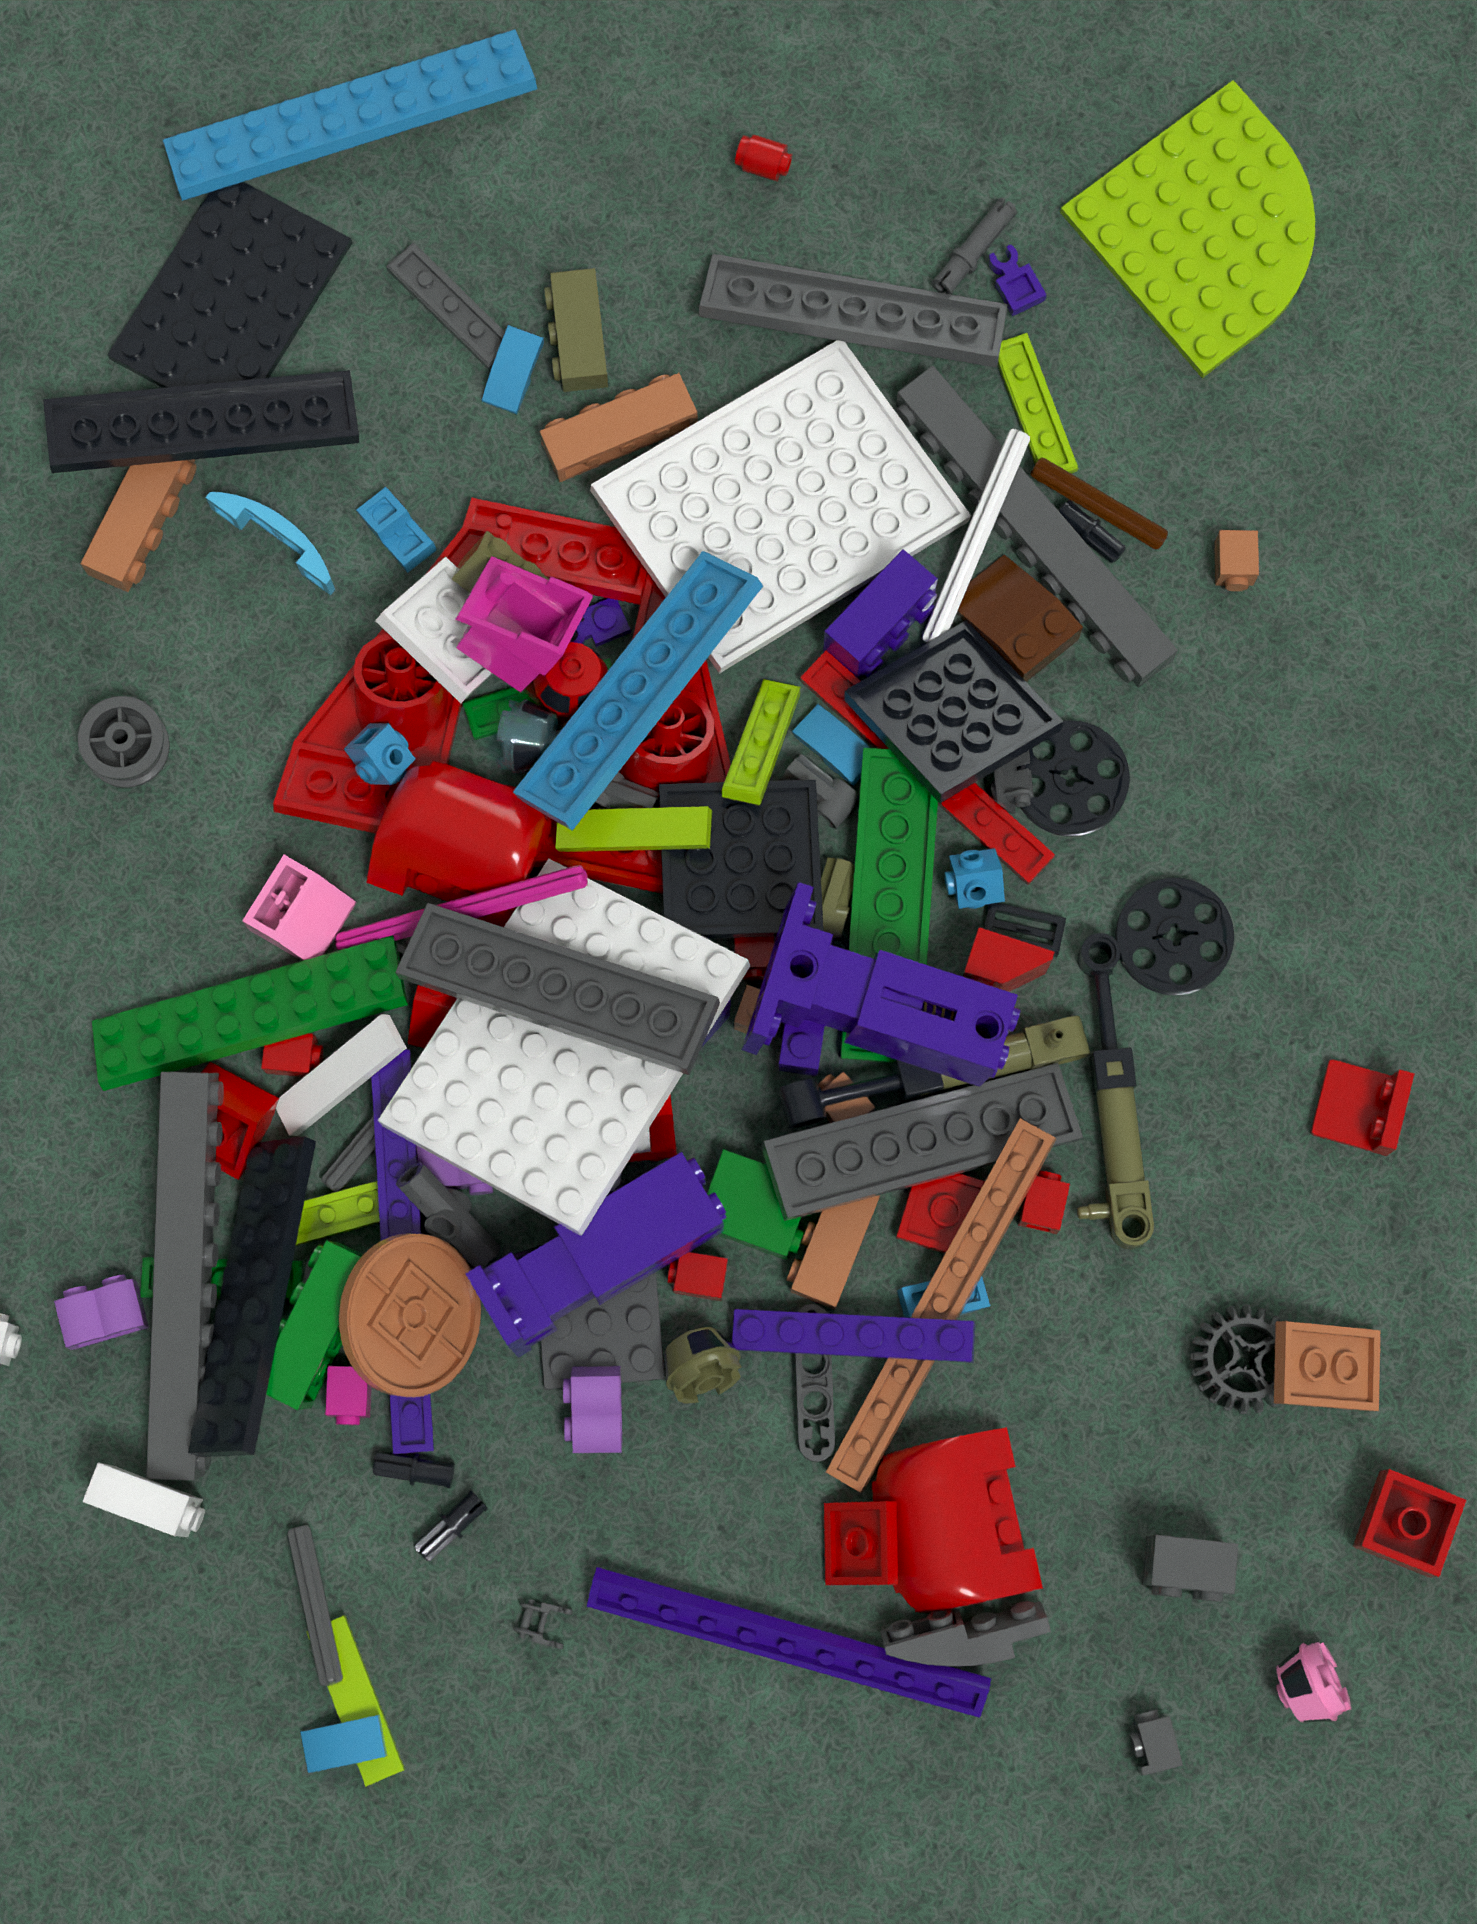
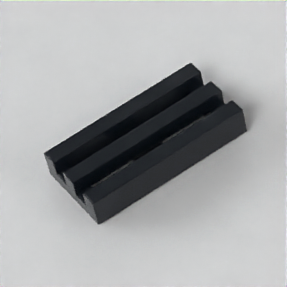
(1032, 915)

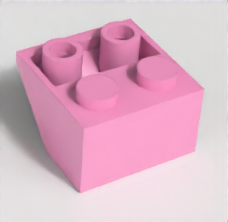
(298, 910)

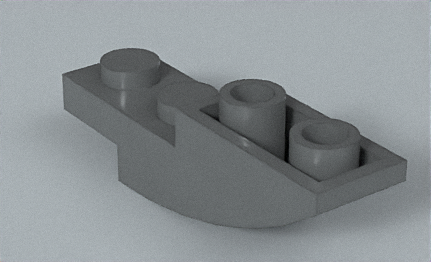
(947, 1641)

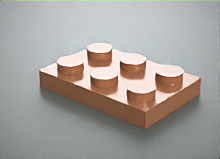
(1327, 1366)

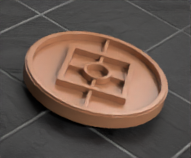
(409, 1315)

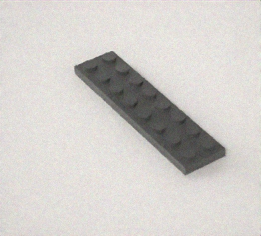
(853, 310)
(558, 988)
(914, 1141)

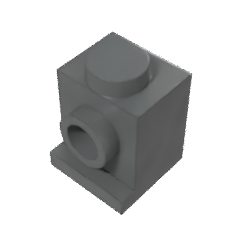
(1154, 1742)

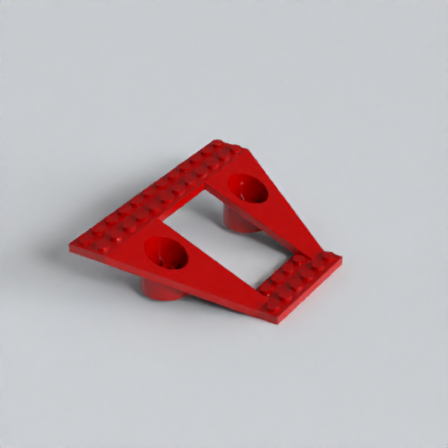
(592, 556)

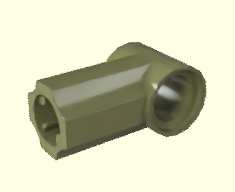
(836, 894)

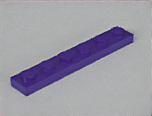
(854, 1335)

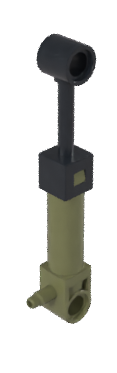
(1029, 1049)
(1114, 1085)

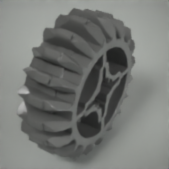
(1233, 1344)

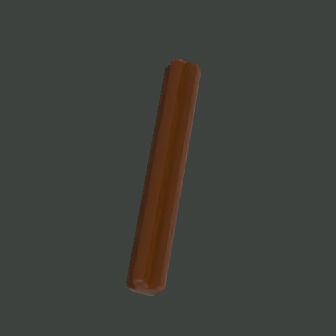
(1099, 503)

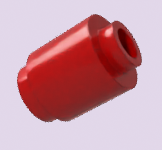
(763, 157)

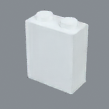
(144, 1501)

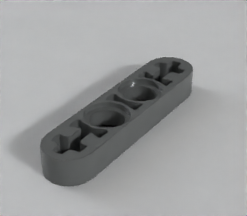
(815, 1383)

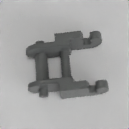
(538, 1637)

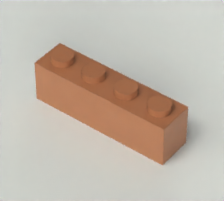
(618, 426)
(135, 522)
(831, 1252)

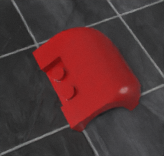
(455, 836)
(956, 1522)

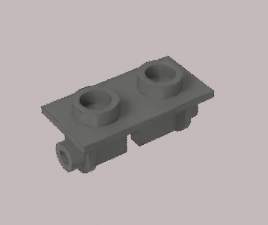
(1012, 786)

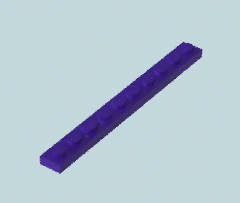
(398, 1215)
(786, 1642)

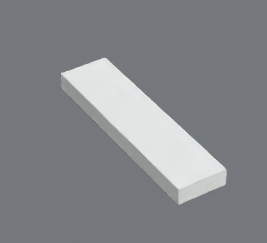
(340, 1075)

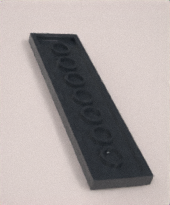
(200, 421)
(252, 1298)

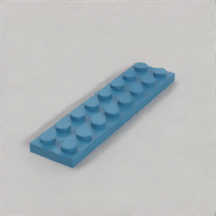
(638, 689)

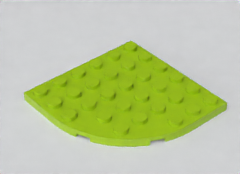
(1205, 227)

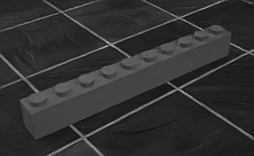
(1037, 530)
(183, 1268)

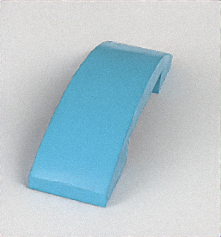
(240, 510)

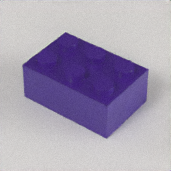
(882, 615)

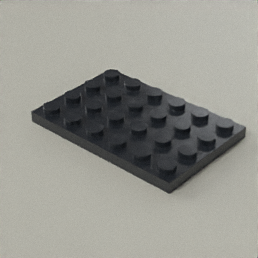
(230, 292)

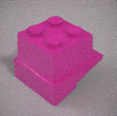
(519, 621)

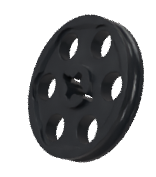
(1076, 797)
(1160, 923)

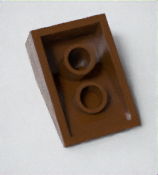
(1018, 617)

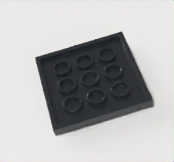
(953, 711)
(751, 863)

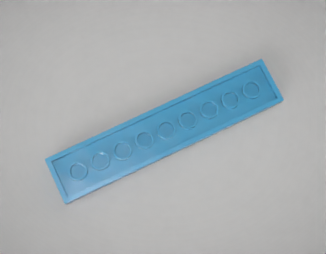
(349, 114)

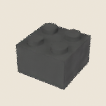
(1190, 1565)

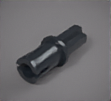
(1092, 532)
(413, 1469)
(450, 1526)

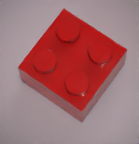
(1409, 1523)

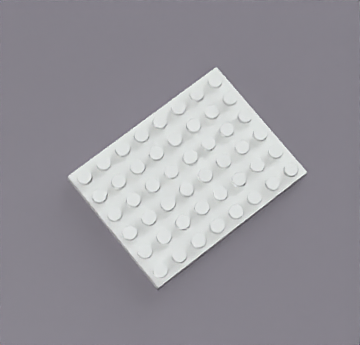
(791, 483)
(540, 1107)

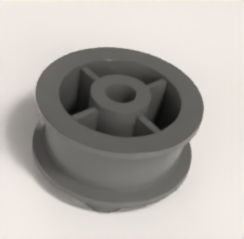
(136, 759)

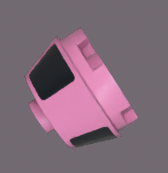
(1311, 1684)

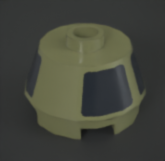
(699, 1363)

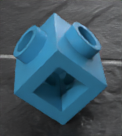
(380, 754)
(975, 878)

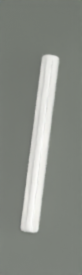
(977, 534)

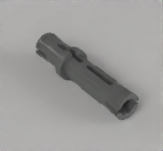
(964, 259)

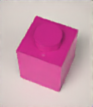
(347, 1396)

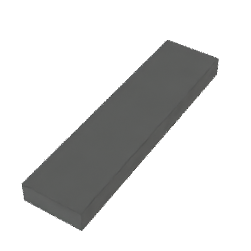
(448, 303)

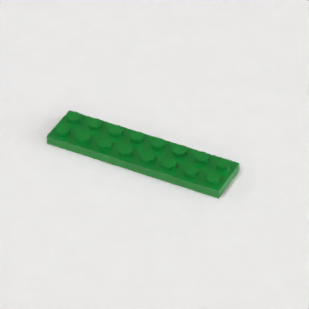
(891, 868)
(248, 1013)

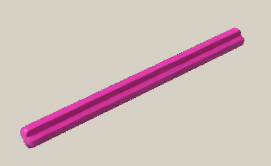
(473, 905)

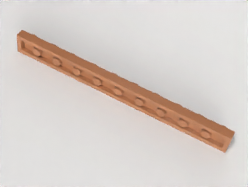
(944, 1300)

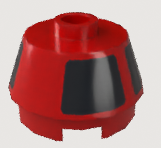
(570, 679)

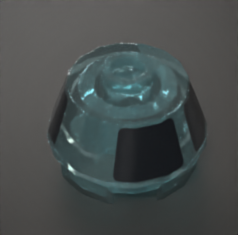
(525, 735)

